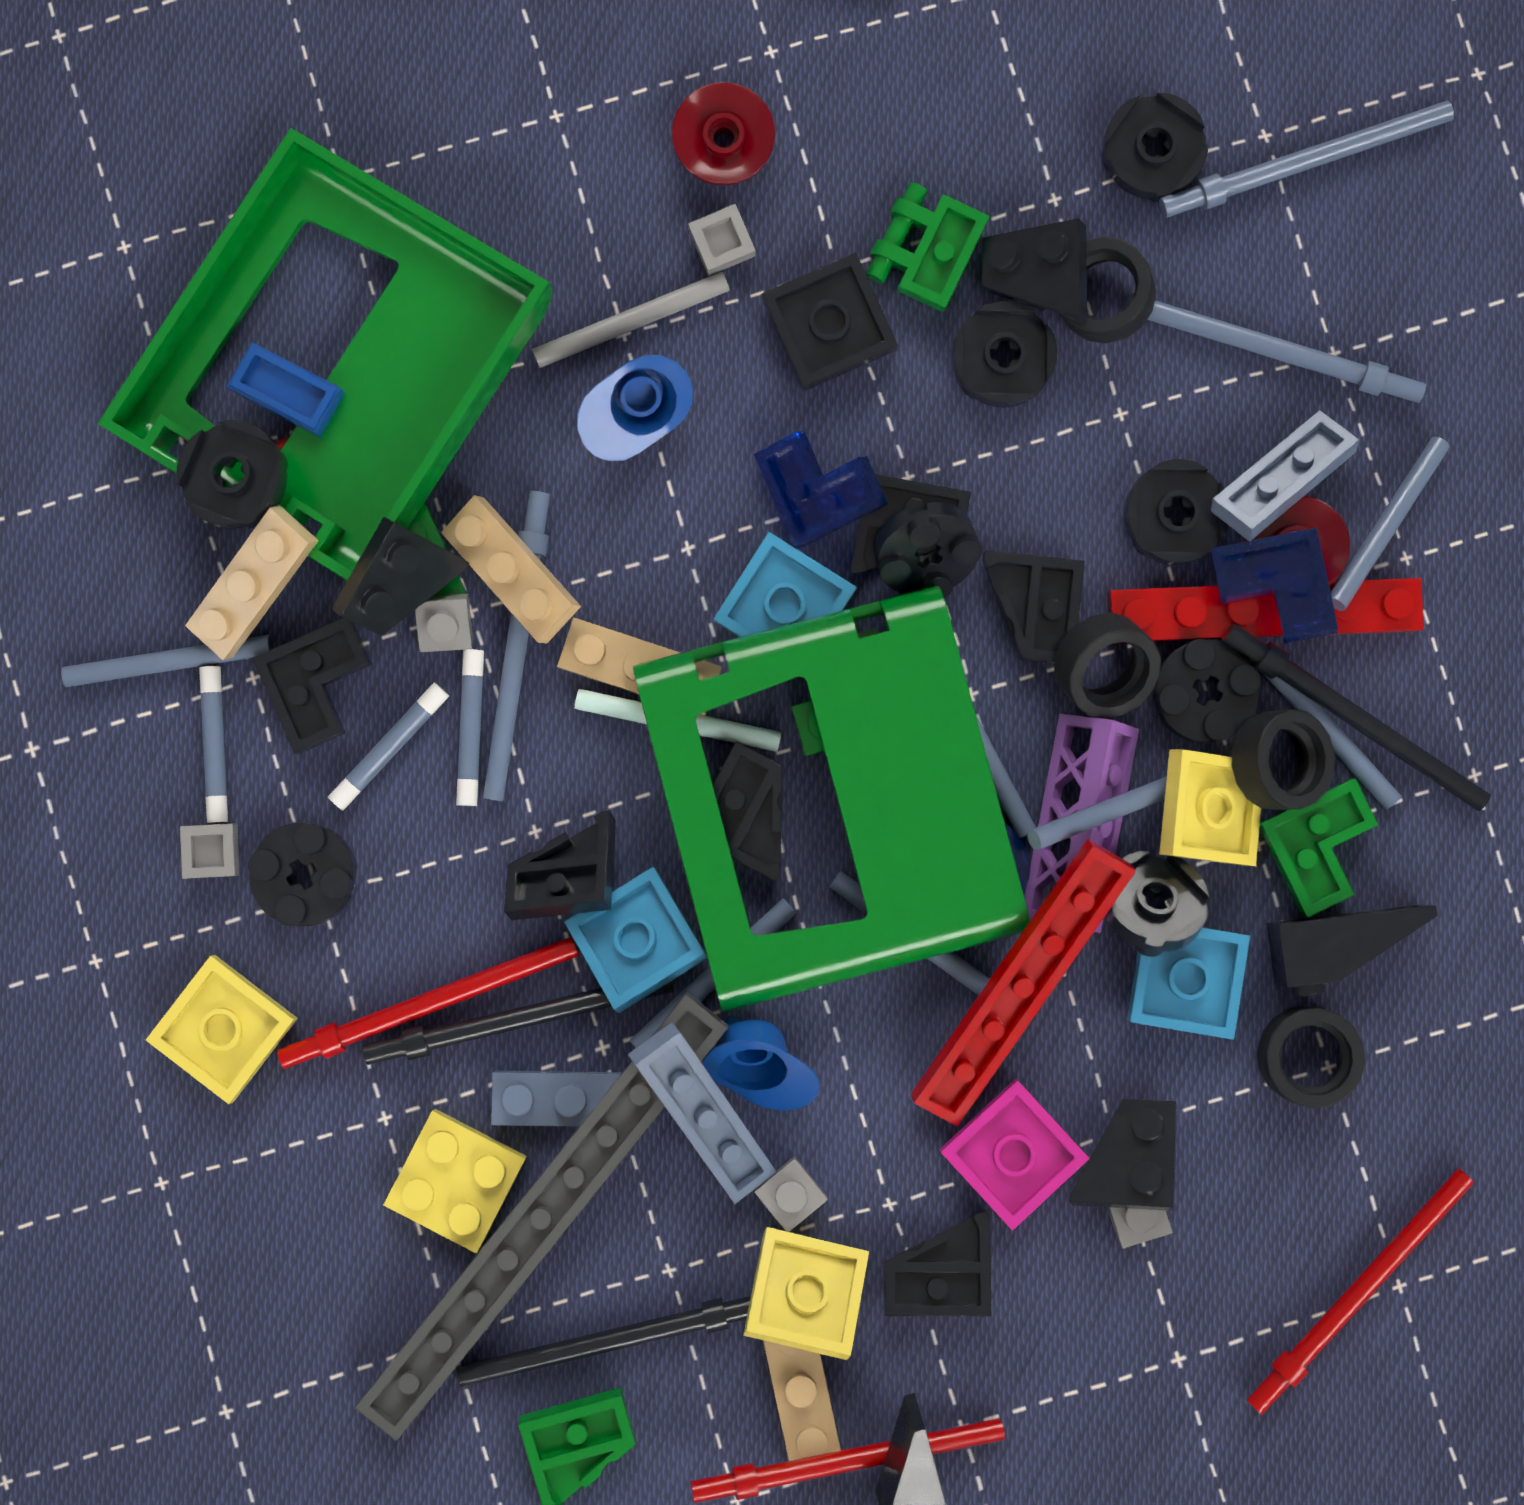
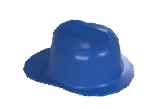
(634, 407)
(758, 1066)

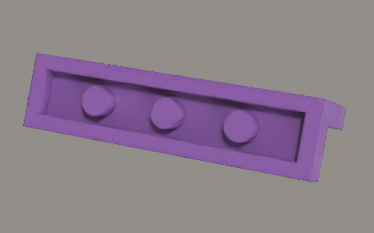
(1105, 776)

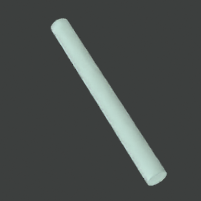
(707, 725)

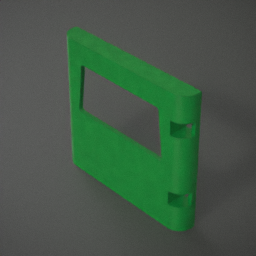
(408, 376)
(905, 782)

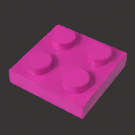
(1014, 1154)

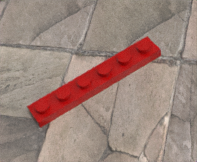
(1198, 613)
(1023, 982)

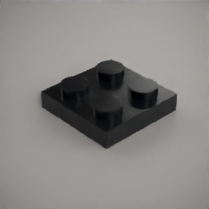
(829, 321)

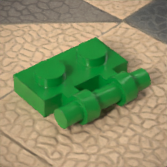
(941, 254)

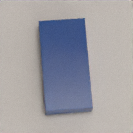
(285, 389)

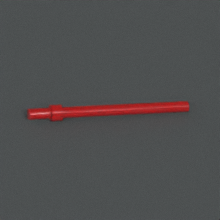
(333, 1039)
(1290, 1367)
(747, 1480)

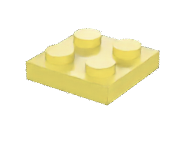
(1207, 811)
(221, 1029)
(455, 1180)
(806, 1293)

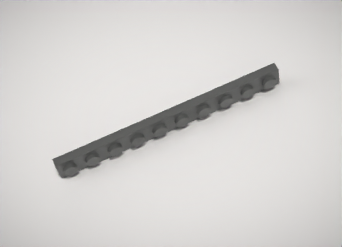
(527, 1234)

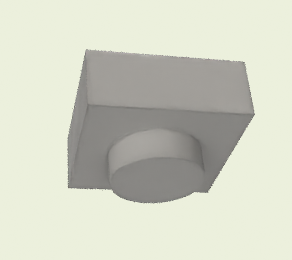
(721, 239)
(444, 623)
(209, 851)
(791, 1194)
(1138, 1225)

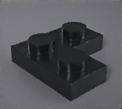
(298, 676)

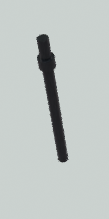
(1275, 662)
(419, 1041)
(713, 1316)

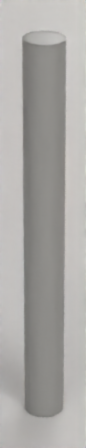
(631, 319)

